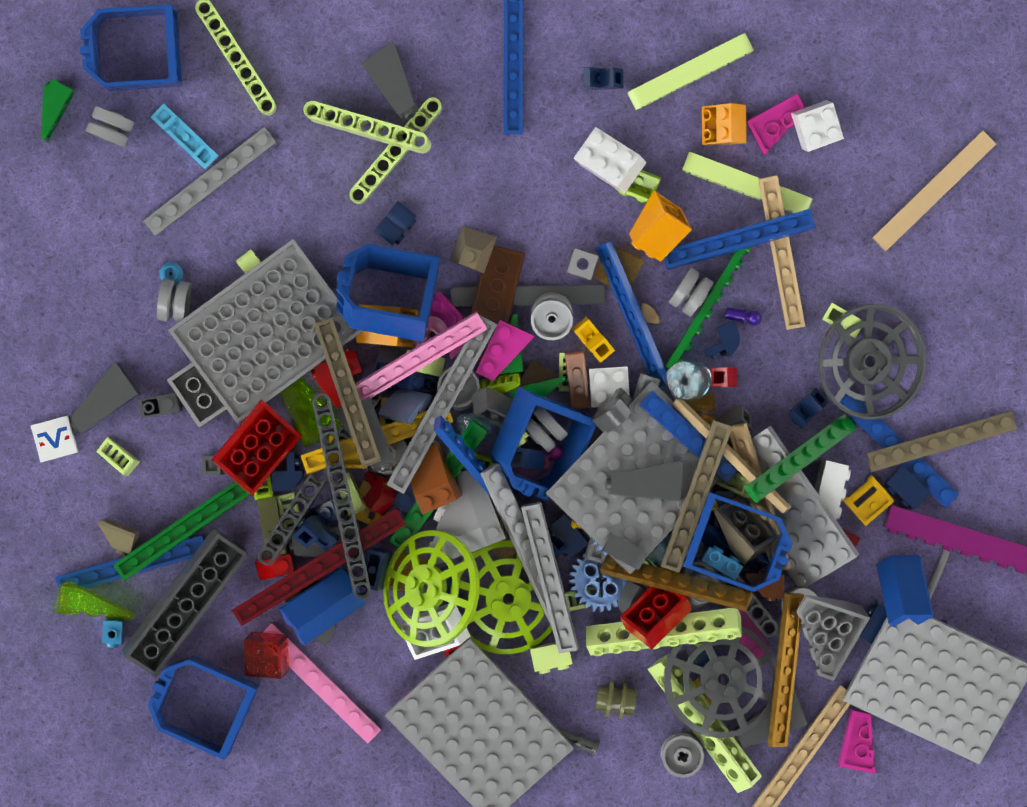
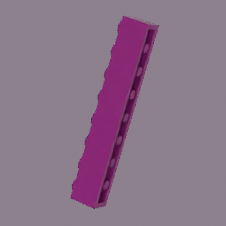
(956, 537)

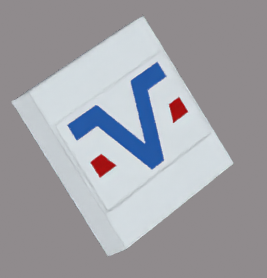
(54, 438)

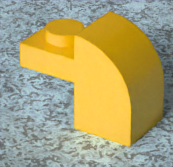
(593, 339)

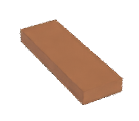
(577, 380)

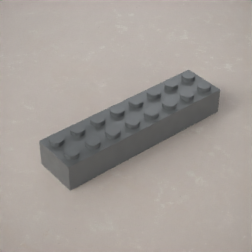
(184, 602)

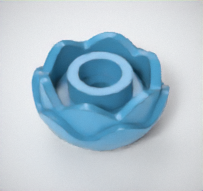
(171, 267)

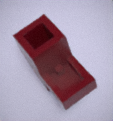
(380, 495)

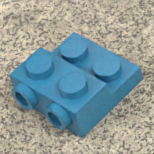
(716, 559)

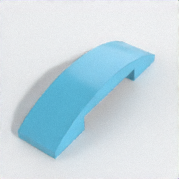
(184, 136)

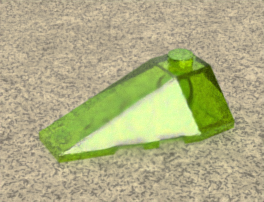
(299, 406)
(77, 599)

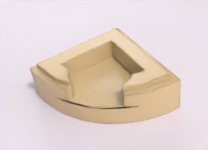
(649, 314)

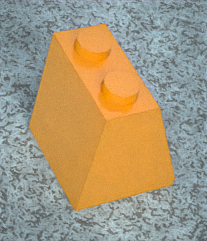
(659, 227)
(380, 339)

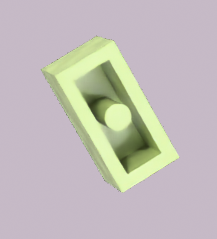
(547, 657)

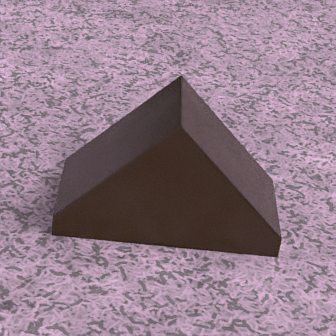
(536, 373)

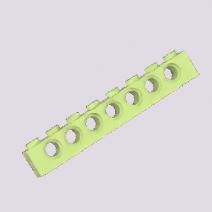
(692, 622)
(724, 751)

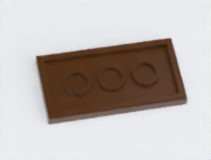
(498, 285)

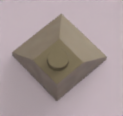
(473, 249)
(119, 536)

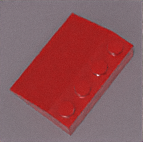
(256, 447)

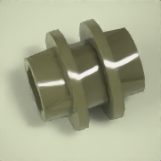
(615, 700)

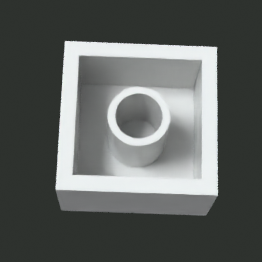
(817, 125)
(605, 382)

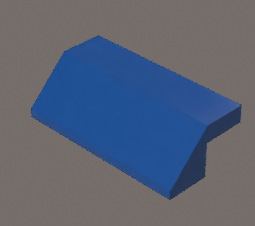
(904, 589)
(321, 606)

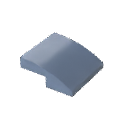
(404, 406)

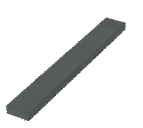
(528, 294)

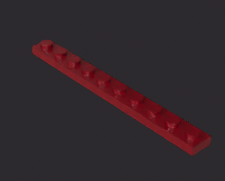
(316, 569)

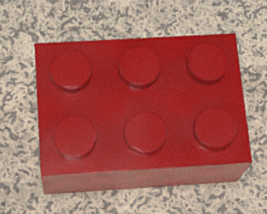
(655, 615)

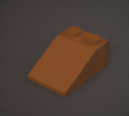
(434, 481)

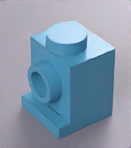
(116, 626)

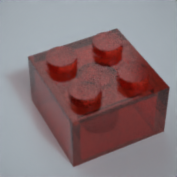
(266, 655)

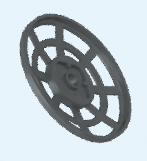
(880, 365)
(714, 690)

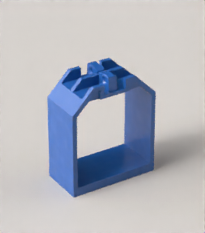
(91, 51)
(390, 261)
(513, 430)
(777, 559)
(163, 686)

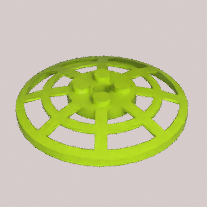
(436, 588)
(502, 611)

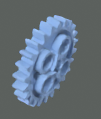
(582, 580)

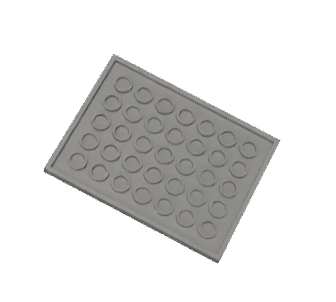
(261, 331)
(631, 446)
(938, 684)
(479, 729)

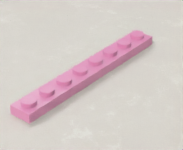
(420, 356)
(328, 690)

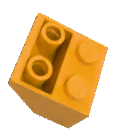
(724, 124)

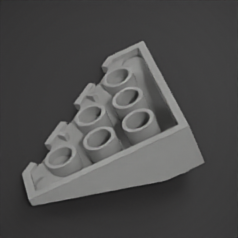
(470, 519)
(831, 631)

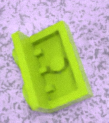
(643, 186)

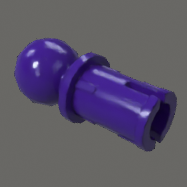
(753, 317)

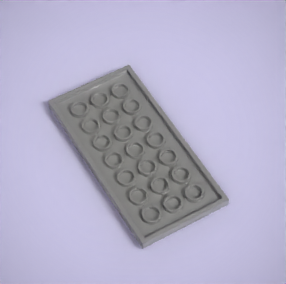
(816, 536)

